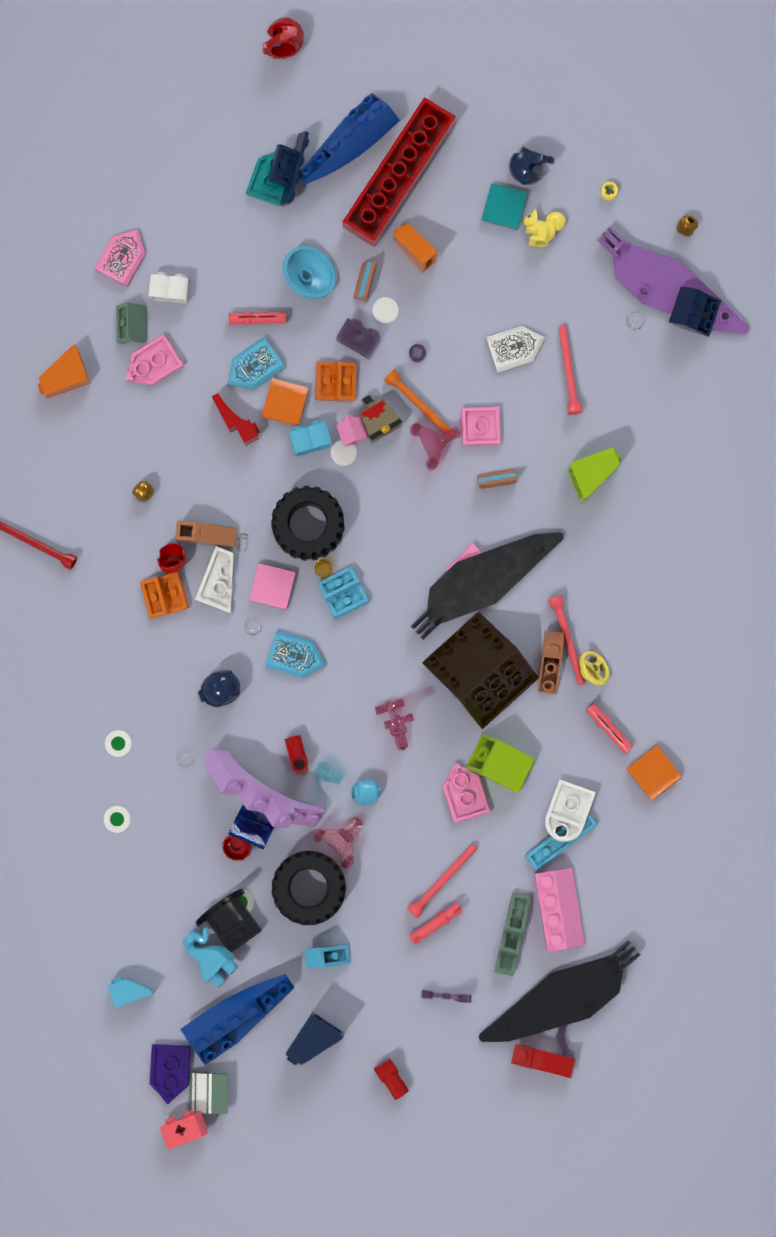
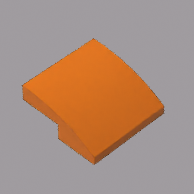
(335, 381)
(285, 402)
(164, 595)
(654, 773)

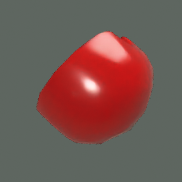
(171, 558)
(235, 848)

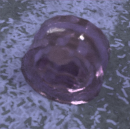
(423, 353)

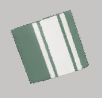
(208, 1093)

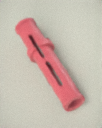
(257, 318)
(625, 745)
(437, 922)

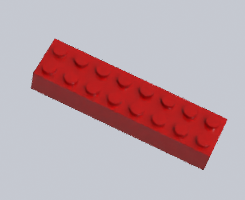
(399, 172)

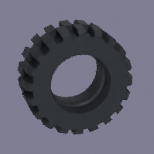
(307, 497)
(282, 888)

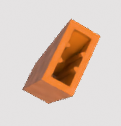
(415, 247)
(64, 374)

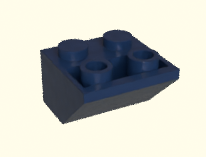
(694, 311)

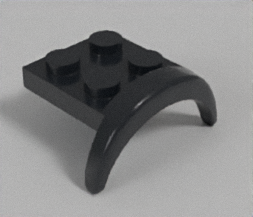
(231, 921)

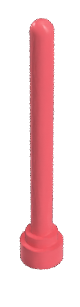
(574, 405)
(557, 604)
(417, 907)

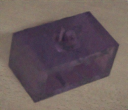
(363, 346)

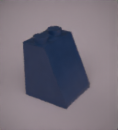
(313, 1039)

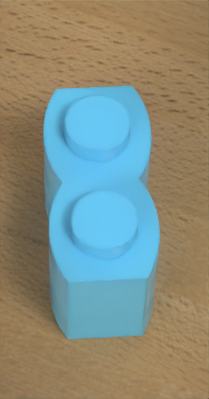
(310, 438)

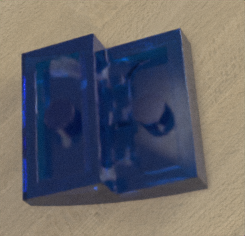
(251, 827)

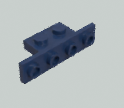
(287, 165)

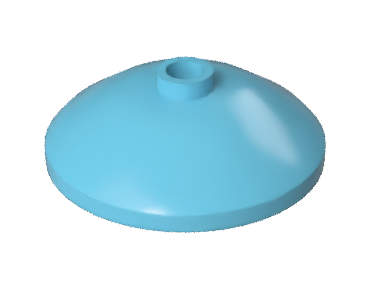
(314, 267)

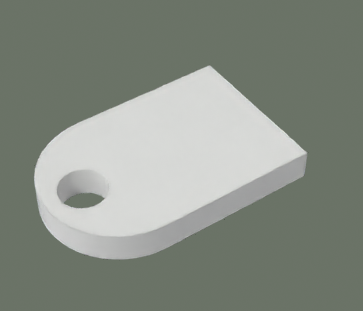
(569, 809)

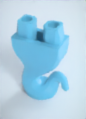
(210, 958)

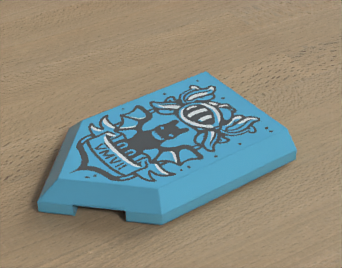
(254, 365)
(294, 655)

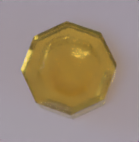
(323, 568)

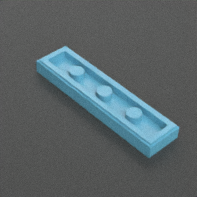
(551, 848)

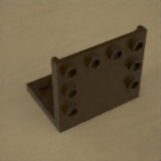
(481, 669)

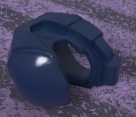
(523, 162)
(220, 688)

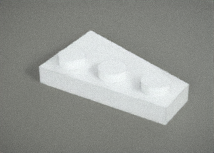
(217, 581)

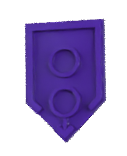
(169, 1070)

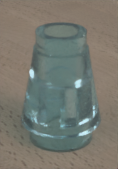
(327, 773)

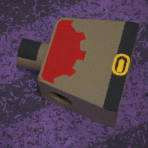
(379, 418)

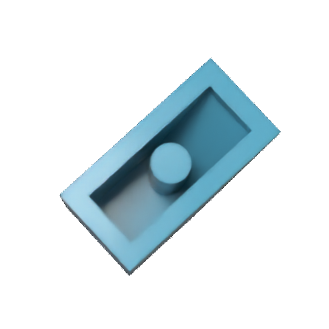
(327, 956)
(127, 991)

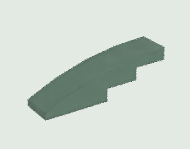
(512, 934)

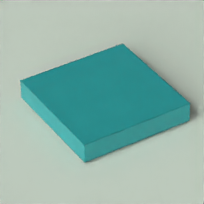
(504, 206)

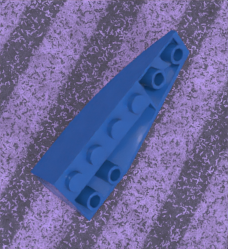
(351, 138)
(234, 1018)

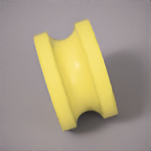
(603, 191)

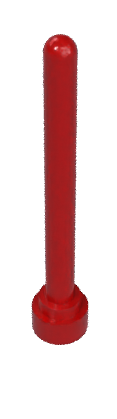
(67, 560)

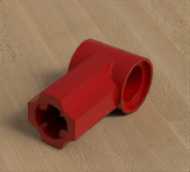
(296, 752)
(389, 1076)

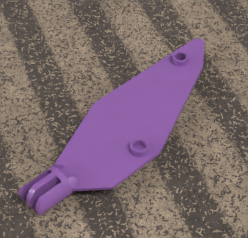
(657, 280)

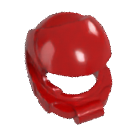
(287, 33)

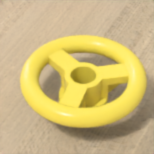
(591, 671)

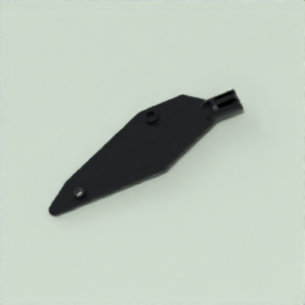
(483, 579)
(563, 998)

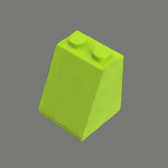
(593, 471)
(500, 763)

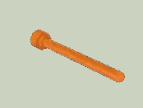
(394, 380)

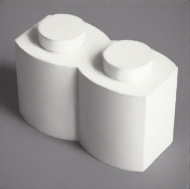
(168, 288)

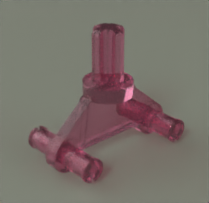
(433, 442)
(396, 724)
(340, 840)

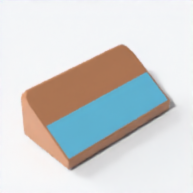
(365, 281)
(497, 479)

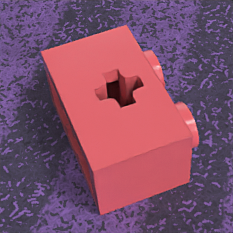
(194, 1129)

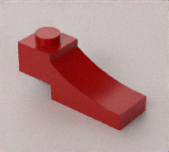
(233, 422)
(543, 1060)

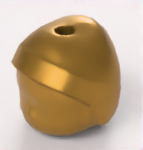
(687, 225)
(143, 491)

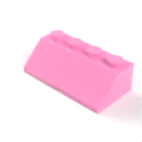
(559, 909)

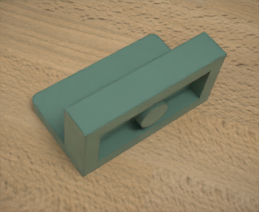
(131, 323)

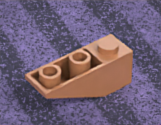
(205, 534)
(550, 662)

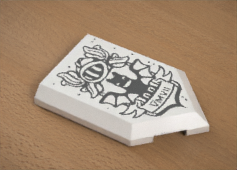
(514, 347)

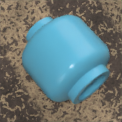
(365, 792)

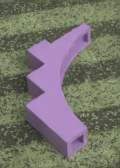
(256, 796)

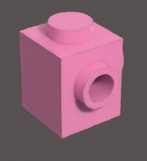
(352, 430)

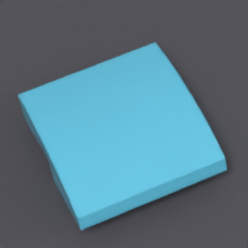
(343, 592)

